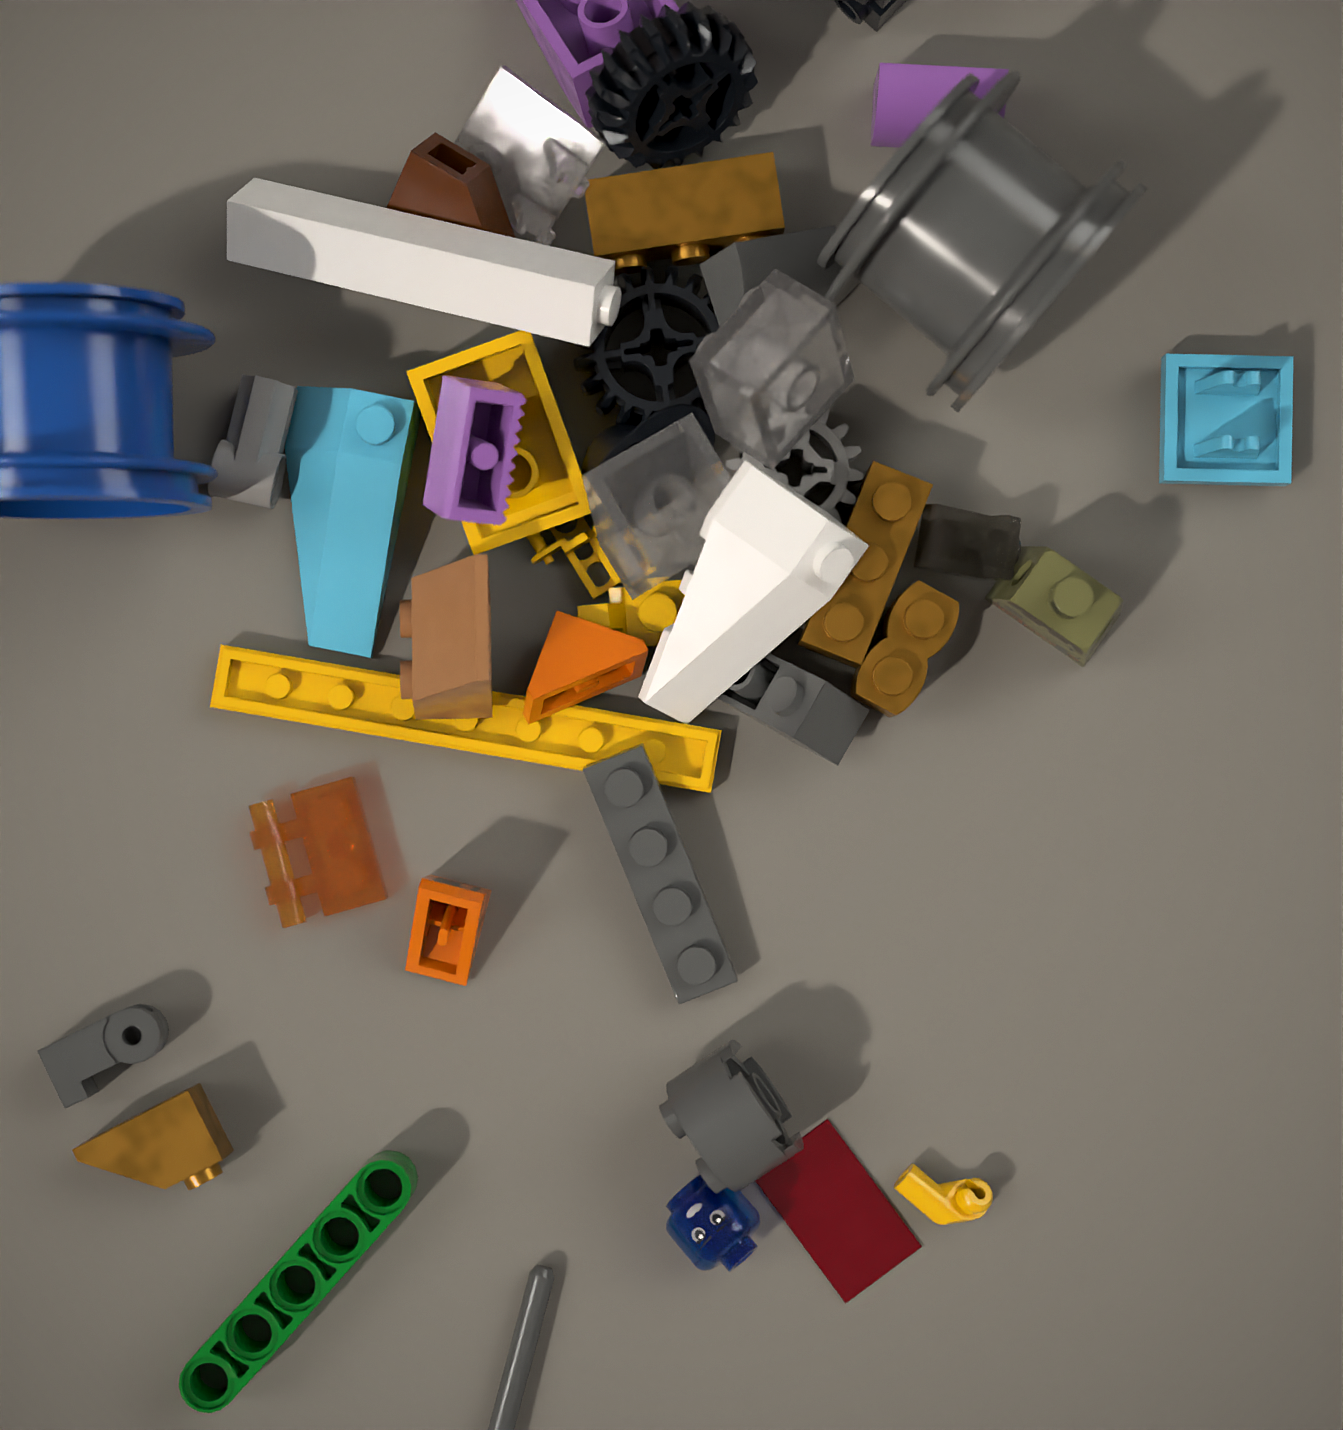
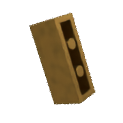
(683, 211)
(886, 520)

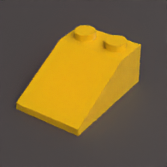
(547, 474)

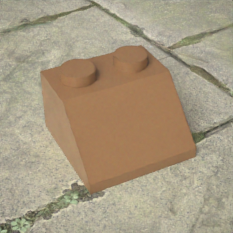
(449, 642)

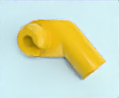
(947, 1201)

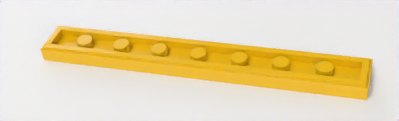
(373, 705)

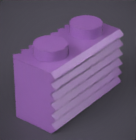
(473, 450)

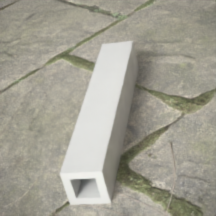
(422, 261)

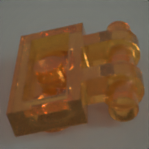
(336, 845)

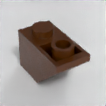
(450, 187)

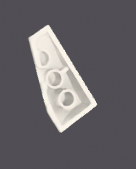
(757, 580)

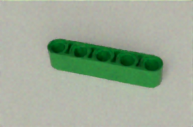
(282, 1306)

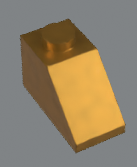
(163, 1144)

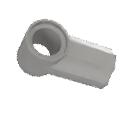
(252, 456)

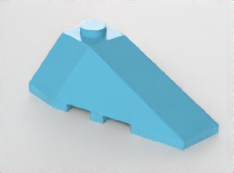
(348, 488)

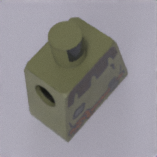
(1057, 602)

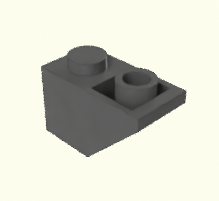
(798, 707)

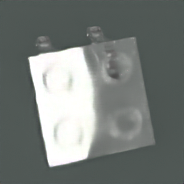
(533, 151)

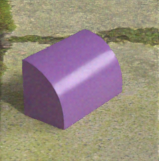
(911, 91)

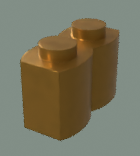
(911, 633)

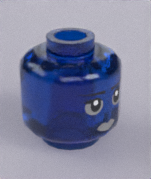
(712, 1225)

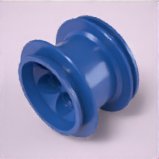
(93, 403)

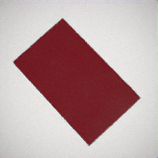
(838, 1213)

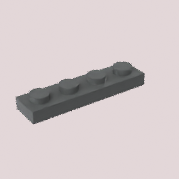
(660, 873)

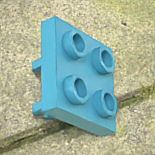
(1226, 419)

